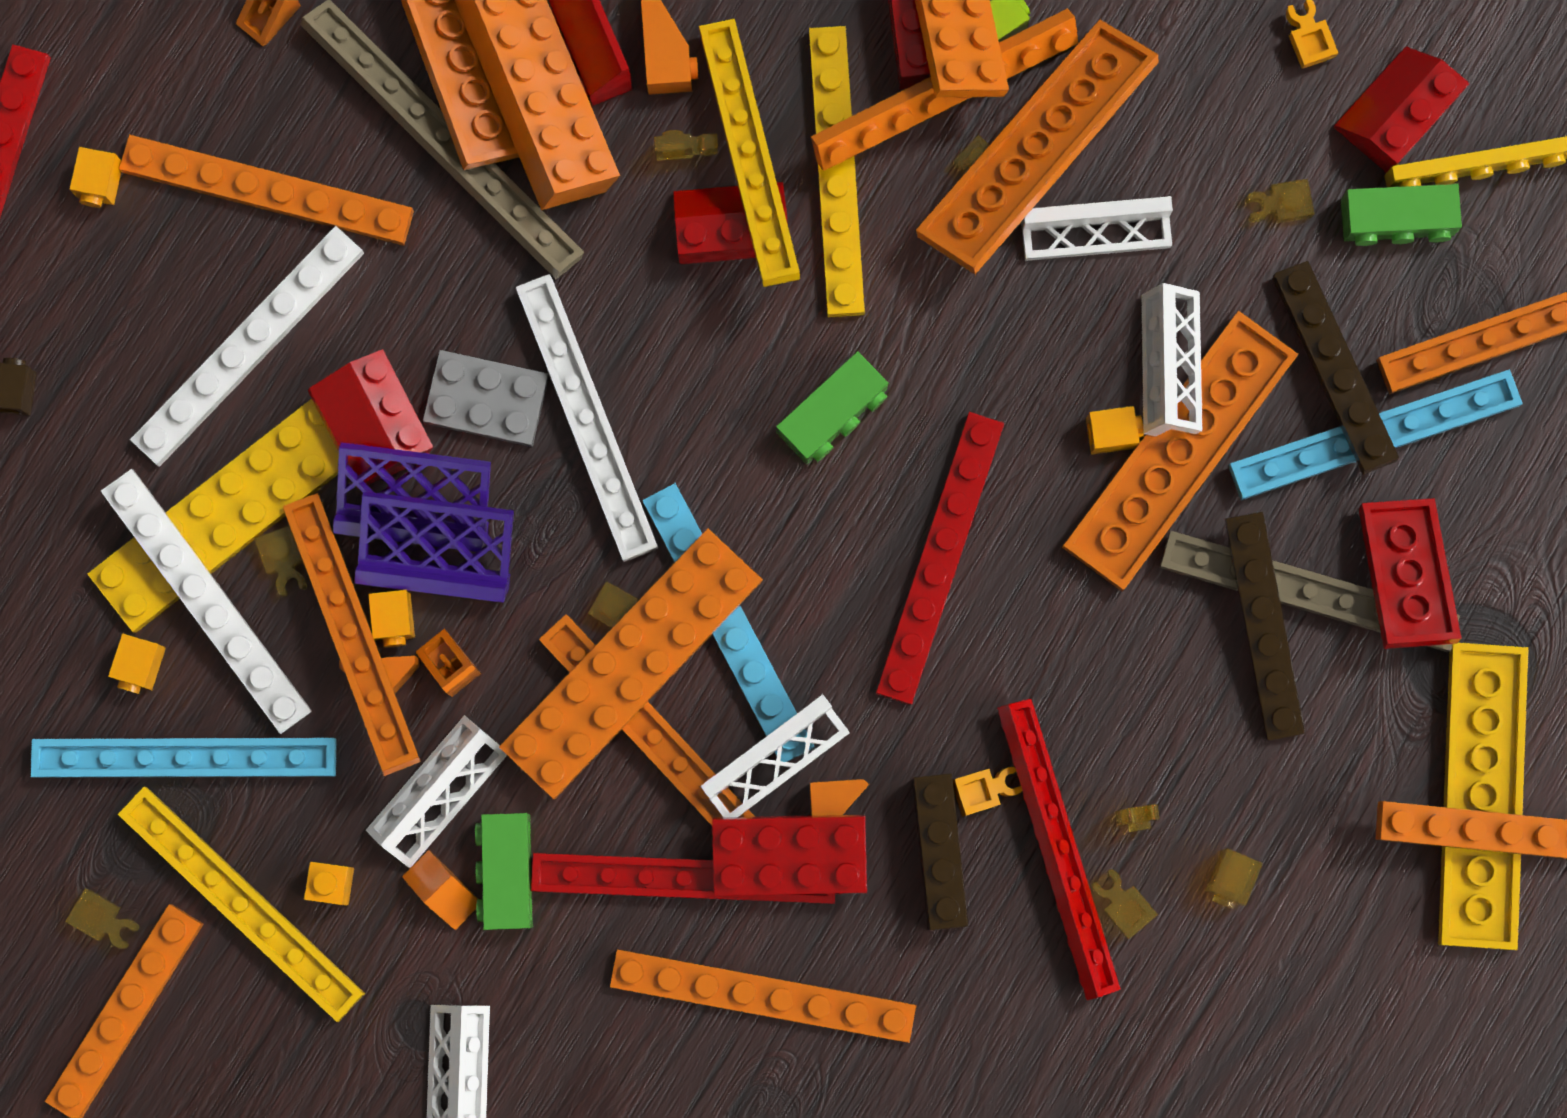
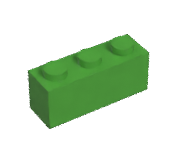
(1401, 214)
(833, 409)
(504, 871)

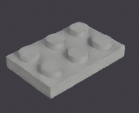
(486, 398)

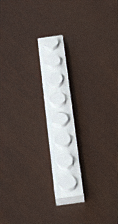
(247, 346)
(587, 418)
(206, 601)

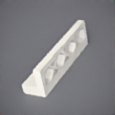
(1094, 215)
(1163, 356)
(768, 746)
(432, 787)
(468, 1061)

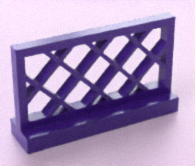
(349, 515)
(439, 576)

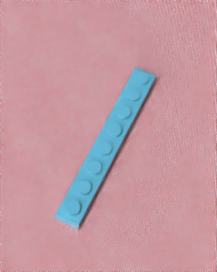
(1403, 424)
(735, 634)
(184, 757)

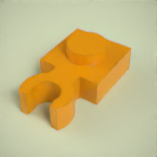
(1311, 40)
(980, 791)

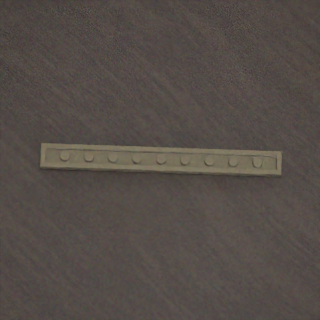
(428, 127)

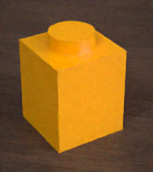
(95, 177)
(1114, 430)
(392, 617)
(136, 663)
(329, 883)

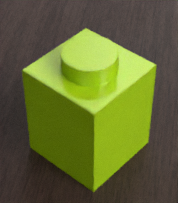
(1010, 17)

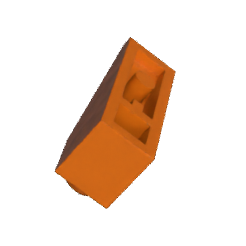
(666, 52)

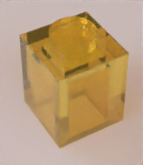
(1233, 879)

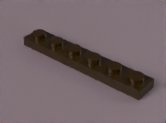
(1335, 367)
(1264, 625)

